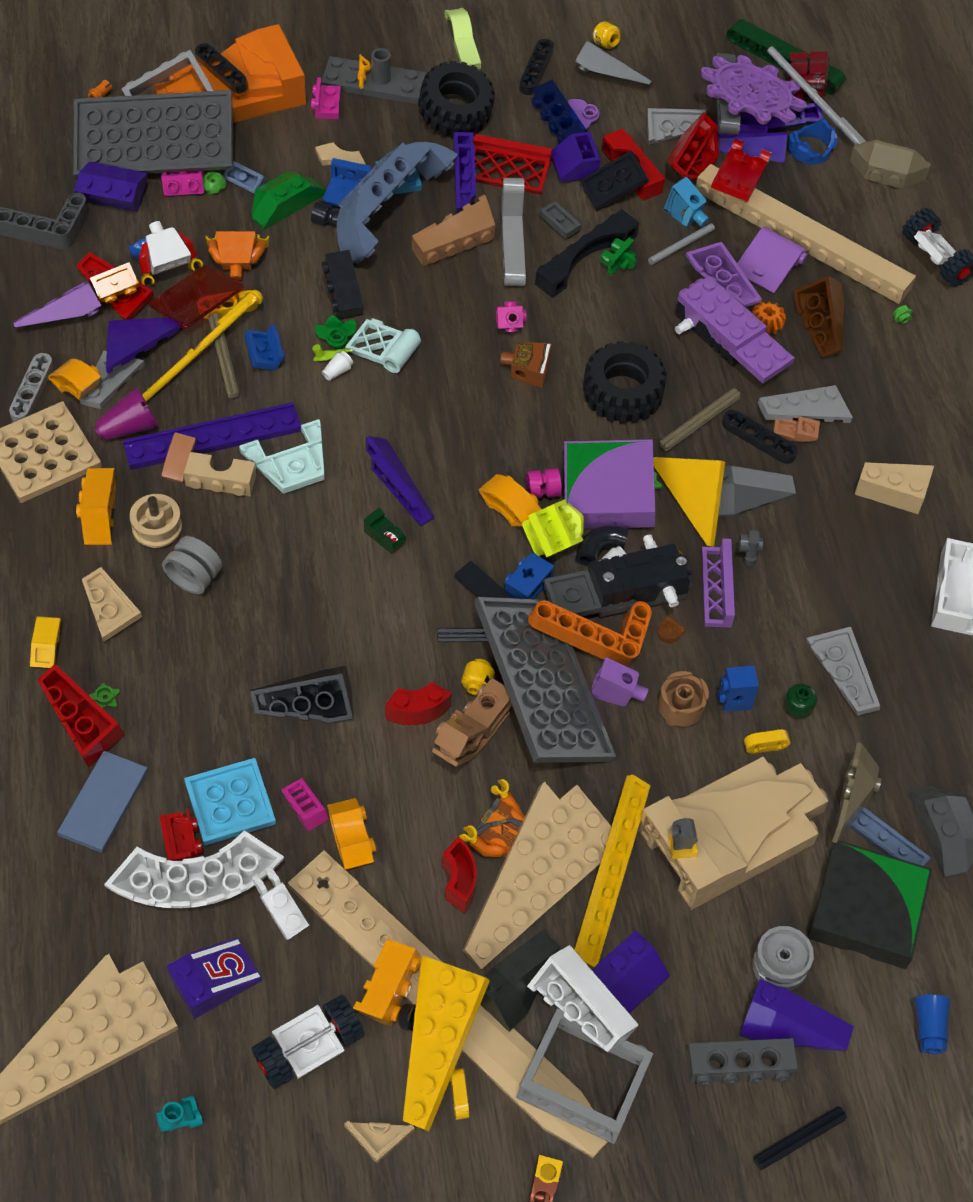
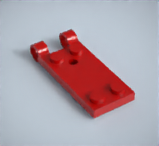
(740, 172)

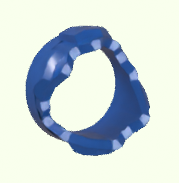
(801, 150)

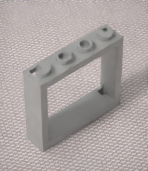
(164, 71)
(568, 1109)

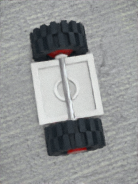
(921, 232)
(308, 1041)

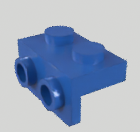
(264, 348)

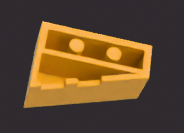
(96, 505)
(389, 983)

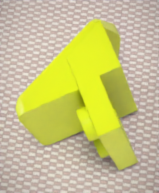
(554, 528)

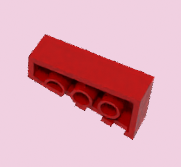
(82, 717)

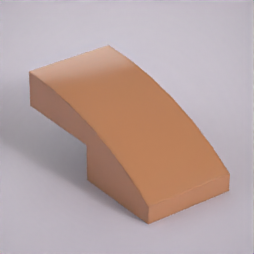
(800, 430)
(177, 457)

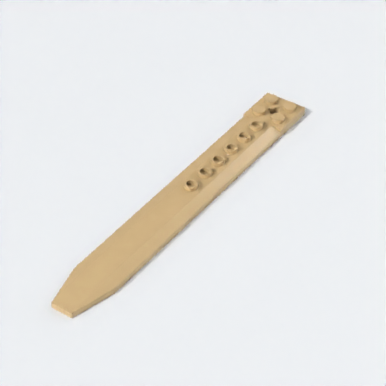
(489, 1045)

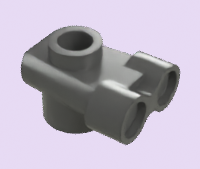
(749, 545)

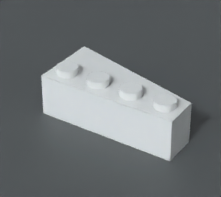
(583, 998)

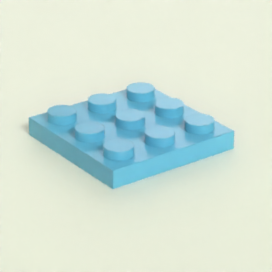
(229, 801)

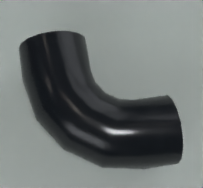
(599, 539)

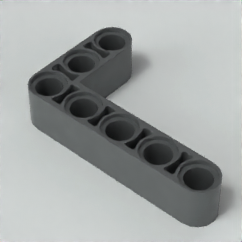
(43, 230)

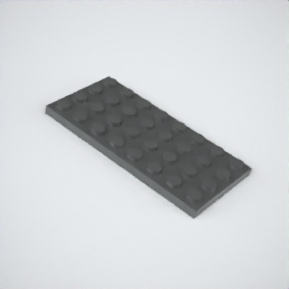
(155, 132)
(544, 685)

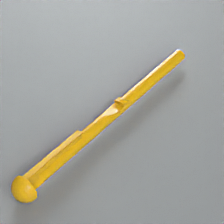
(224, 322)

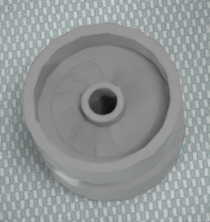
(192, 565)
(783, 957)

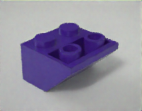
(576, 157)

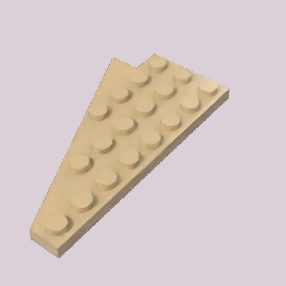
(548, 857)
(90, 1031)

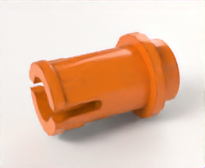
(100, 90)

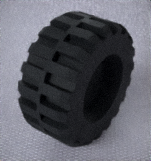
(462, 81)
(627, 361)

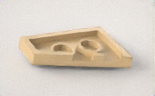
(109, 604)

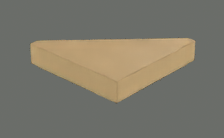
(378, 1138)

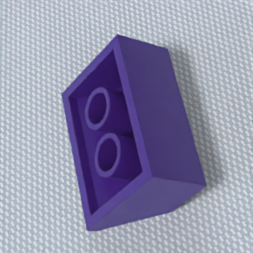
(111, 185)
(632, 971)

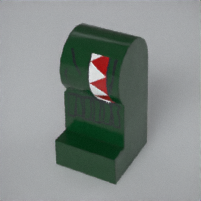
(383, 531)

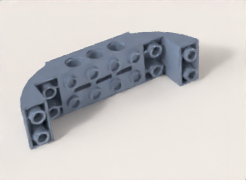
(377, 187)

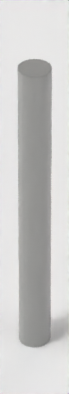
(681, 244)

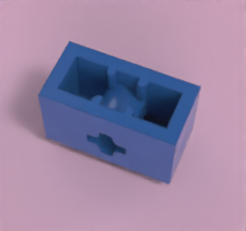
(529, 577)
(738, 688)

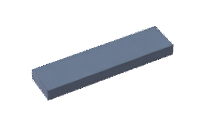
(887, 839)

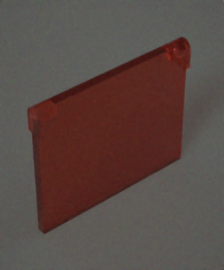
(196, 296)

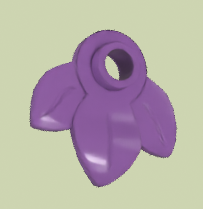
(586, 112)

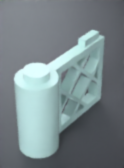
(396, 350)

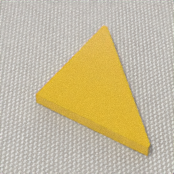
(697, 490)

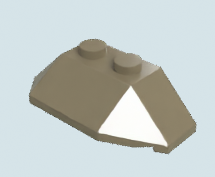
(889, 164)

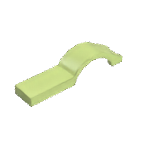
(463, 37)

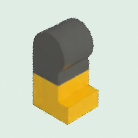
(683, 839)

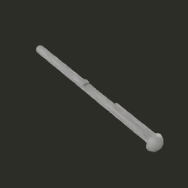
(842, 123)

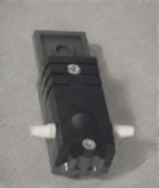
(619, 582)

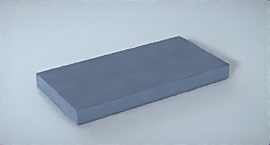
(103, 802)

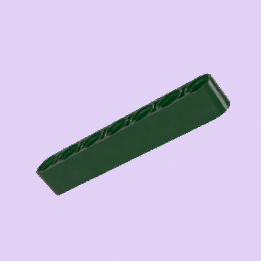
(759, 41)

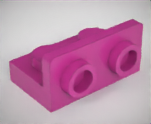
(326, 100)
(183, 183)

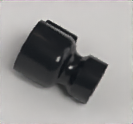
(323, 214)

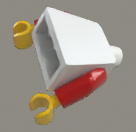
(165, 251)

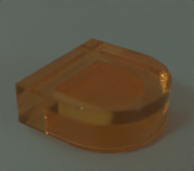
(670, 631)

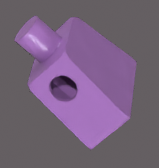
(617, 684)

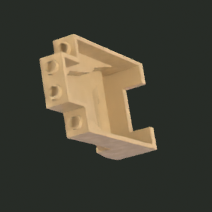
(740, 825)

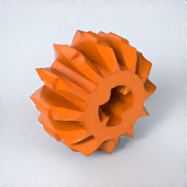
(771, 316)

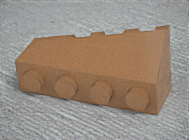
(455, 233)

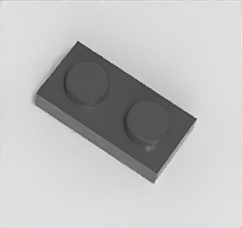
(560, 219)

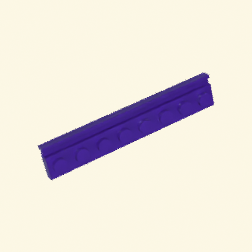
(215, 434)

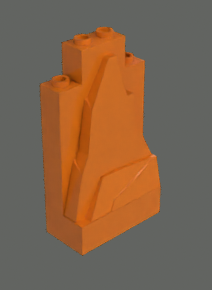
(270, 69)

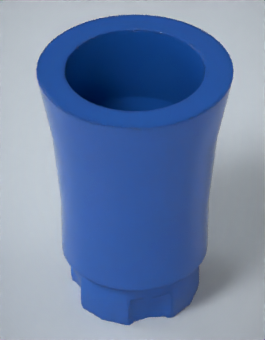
(932, 1022)

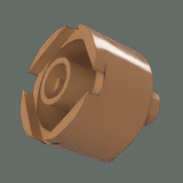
(683, 699)

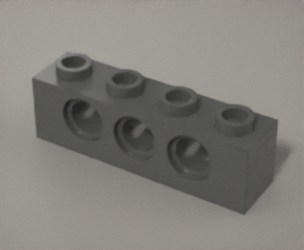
(752, 1051)

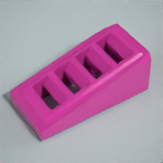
(311, 817)

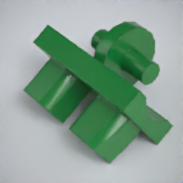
(621, 258)

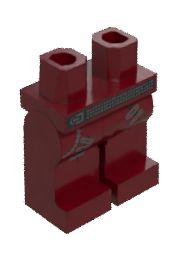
(818, 73)

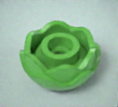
(214, 182)

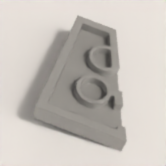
(669, 123)
(111, 381)

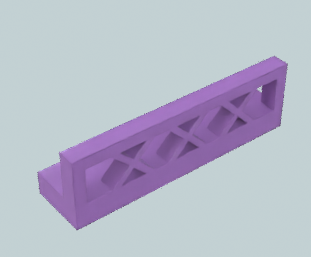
(726, 581)

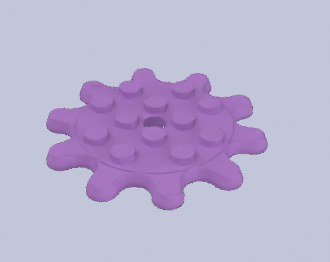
(735, 85)

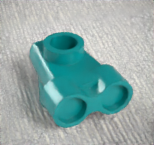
(183, 1115)

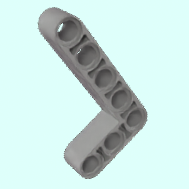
(512, 232)

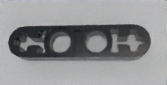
(539, 67)
(218, 70)
(757, 438)

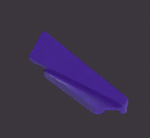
(811, 113)
(755, 139)
(464, 169)
(396, 478)

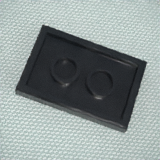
(614, 180)

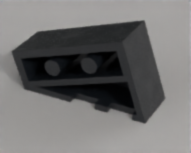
(342, 284)

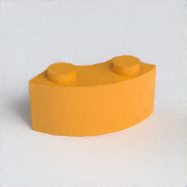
(75, 378)
(509, 499)
(350, 833)

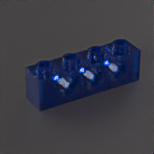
(556, 111)

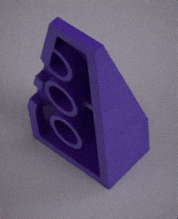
(784, 1015)

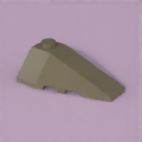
(857, 789)

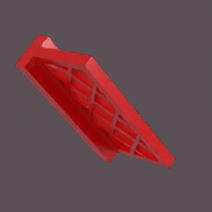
(512, 152)

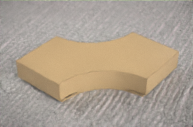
(329, 151)

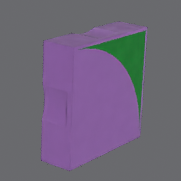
(611, 482)

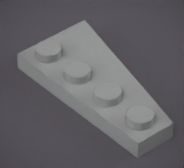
(813, 404)
(845, 666)

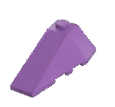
(721, 266)
(74, 303)

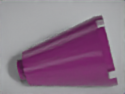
(126, 417)

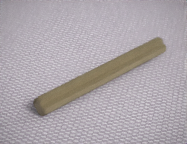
(224, 359)
(699, 419)

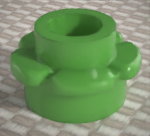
(903, 314)

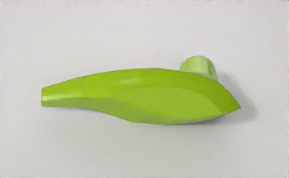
(327, 354)

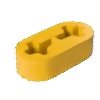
(767, 741)
(459, 1094)

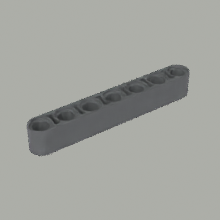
(727, 122)

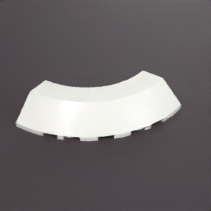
(194, 880)

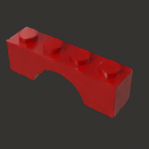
(620, 143)

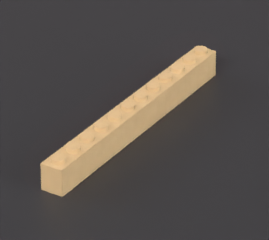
(816, 238)

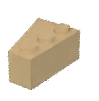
(895, 484)

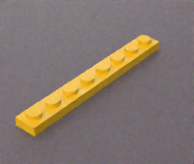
(612, 870)

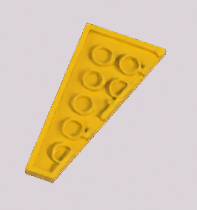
(442, 1021)

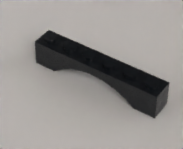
(554, 275)

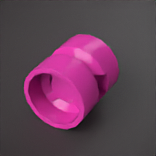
(549, 478)

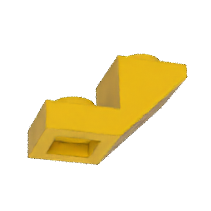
(45, 641)

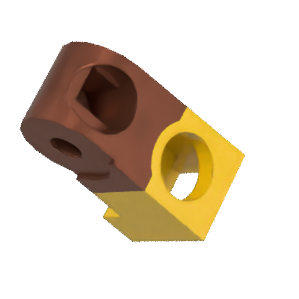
(546, 1179)

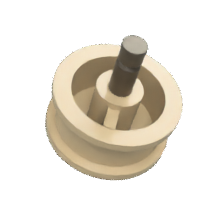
(155, 520)

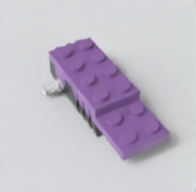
(730, 329)

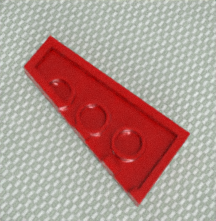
(126, 305)

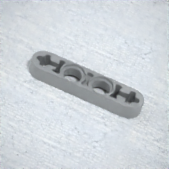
(32, 388)

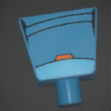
(686, 204)

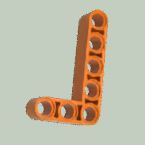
(594, 632)

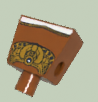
(528, 362)

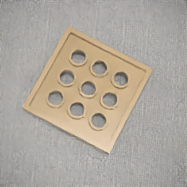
(57, 454)

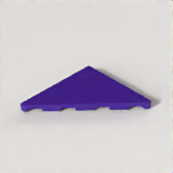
(135, 335)

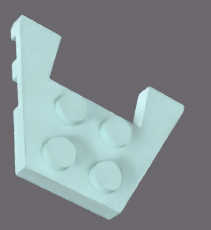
(294, 466)

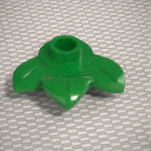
(335, 331)

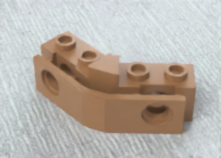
(470, 731)

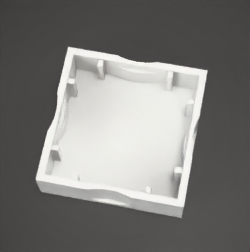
(954, 588)

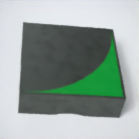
(870, 904)

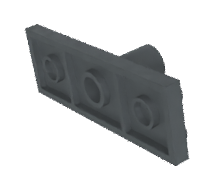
(380, 81)

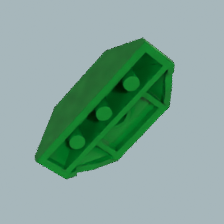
(284, 197)

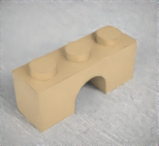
(236, 480)

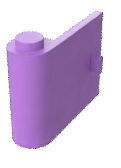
(770, 259)

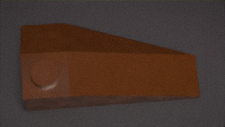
(823, 313)

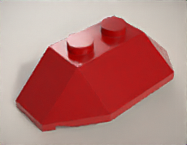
(696, 148)

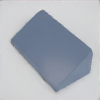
(244, 177)

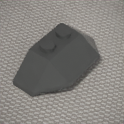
(947, 826)

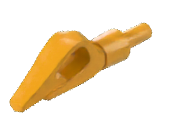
(363, 69)

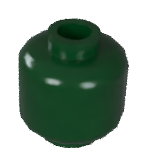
(800, 700)

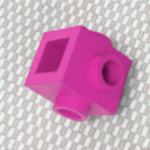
(502, 316)

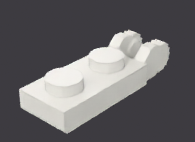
(280, 905)

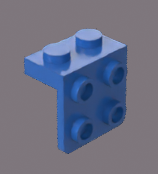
(344, 178)

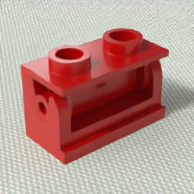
(179, 836)

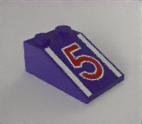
(213, 975)

